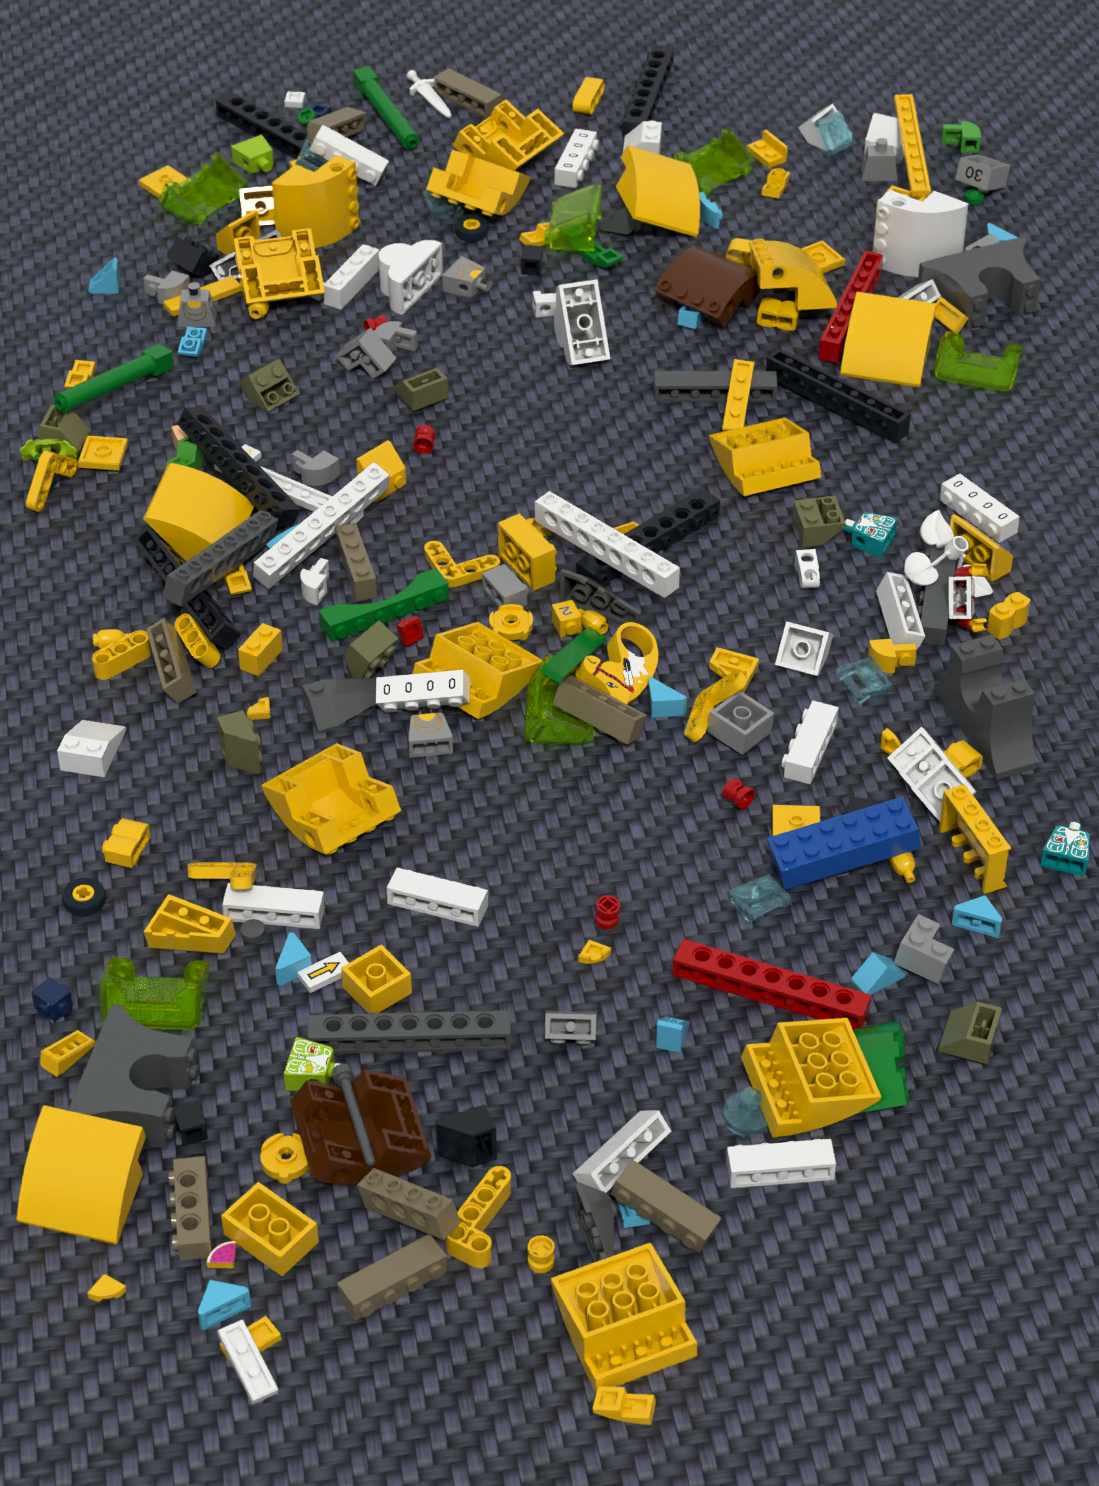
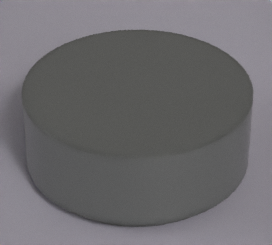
(252, 931)

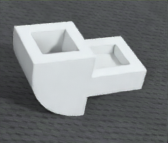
(314, 581)

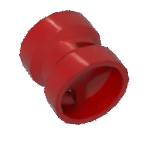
(374, 323)
(424, 439)
(738, 793)
(607, 912)

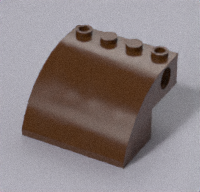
(708, 284)
(331, 1138)

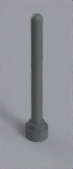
(344, 1077)

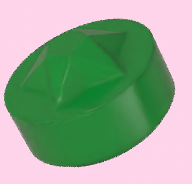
(306, 115)
(974, 197)

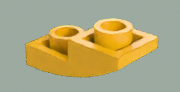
(776, 183)

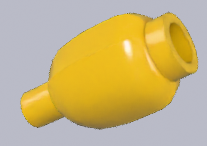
(258, 310)
(594, 620)
(106, 637)
(904, 866)

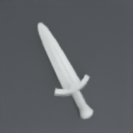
(425, 89)

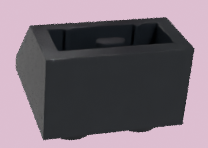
(192, 257)
(467, 1137)

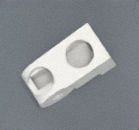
(543, 304)
(807, 570)

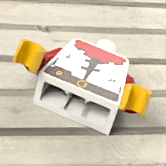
(963, 597)

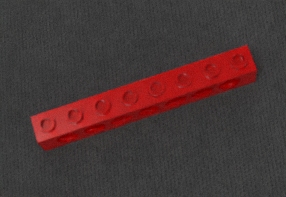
(863, 280)
(770, 984)

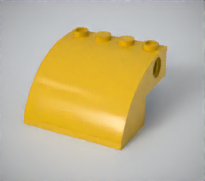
(508, 136)
(478, 184)
(318, 201)
(278, 267)
(798, 273)
(331, 799)

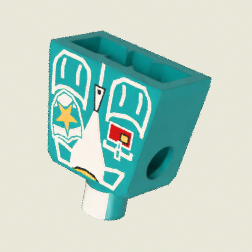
(872, 533)
(1067, 850)

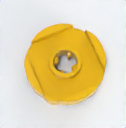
(512, 631)
(284, 1169)

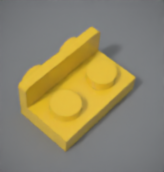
(769, 150)

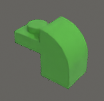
(966, 135)
(188, 454)

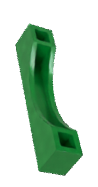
(345, 619)

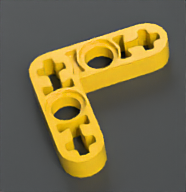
(48, 465)
(457, 572)
(710, 697)
(241, 874)

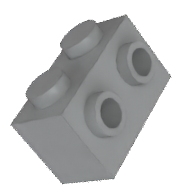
(570, 1025)

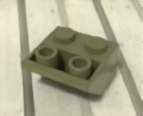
(269, 386)
(423, 389)
(64, 427)
(817, 520)
(370, 651)
(239, 742)
(971, 1032)

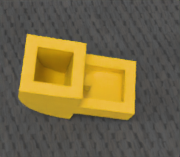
(891, 656)

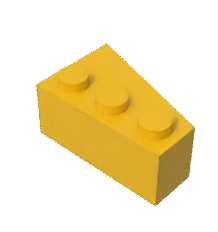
(188, 928)

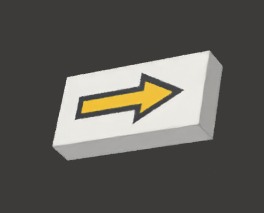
(322, 972)

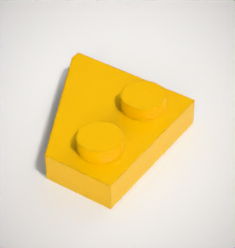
(725, 662)

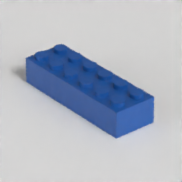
(844, 843)

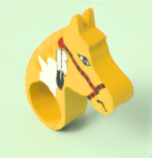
(624, 673)

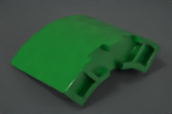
(883, 1048)

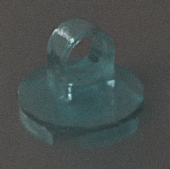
(744, 1113)

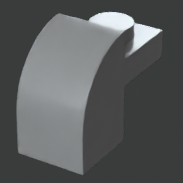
(166, 288)
(395, 336)
(316, 470)

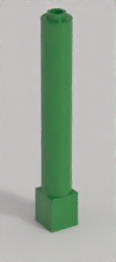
(367, 85)
(152, 361)

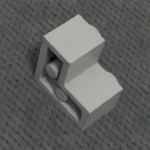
(368, 351)
(922, 953)

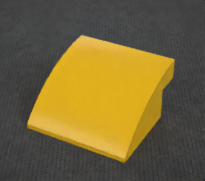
(660, 191)
(888, 339)
(765, 456)
(194, 509)
(494, 664)
(810, 1075)
(80, 1175)
(624, 1317)

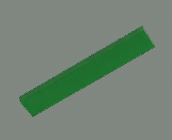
(573, 654)

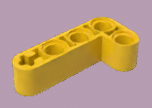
(476, 1215)

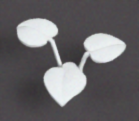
(938, 532)

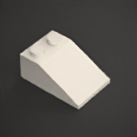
(90, 747)

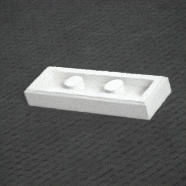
(247, 1362)

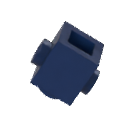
(52, 999)

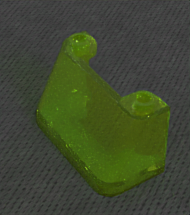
(718, 161)
(204, 191)
(575, 219)
(975, 368)
(547, 722)
(155, 1000)

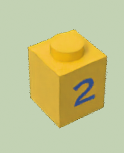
(566, 618)

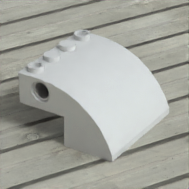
(917, 230)

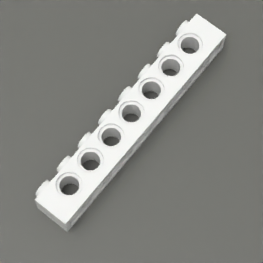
(320, 525)
(607, 544)

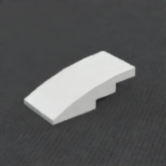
(927, 769)

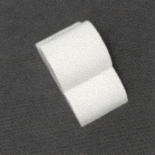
(409, 272)
(580, 322)

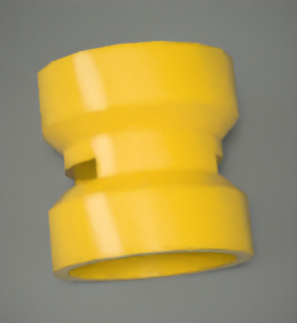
(541, 1254)

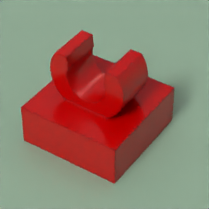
(410, 630)

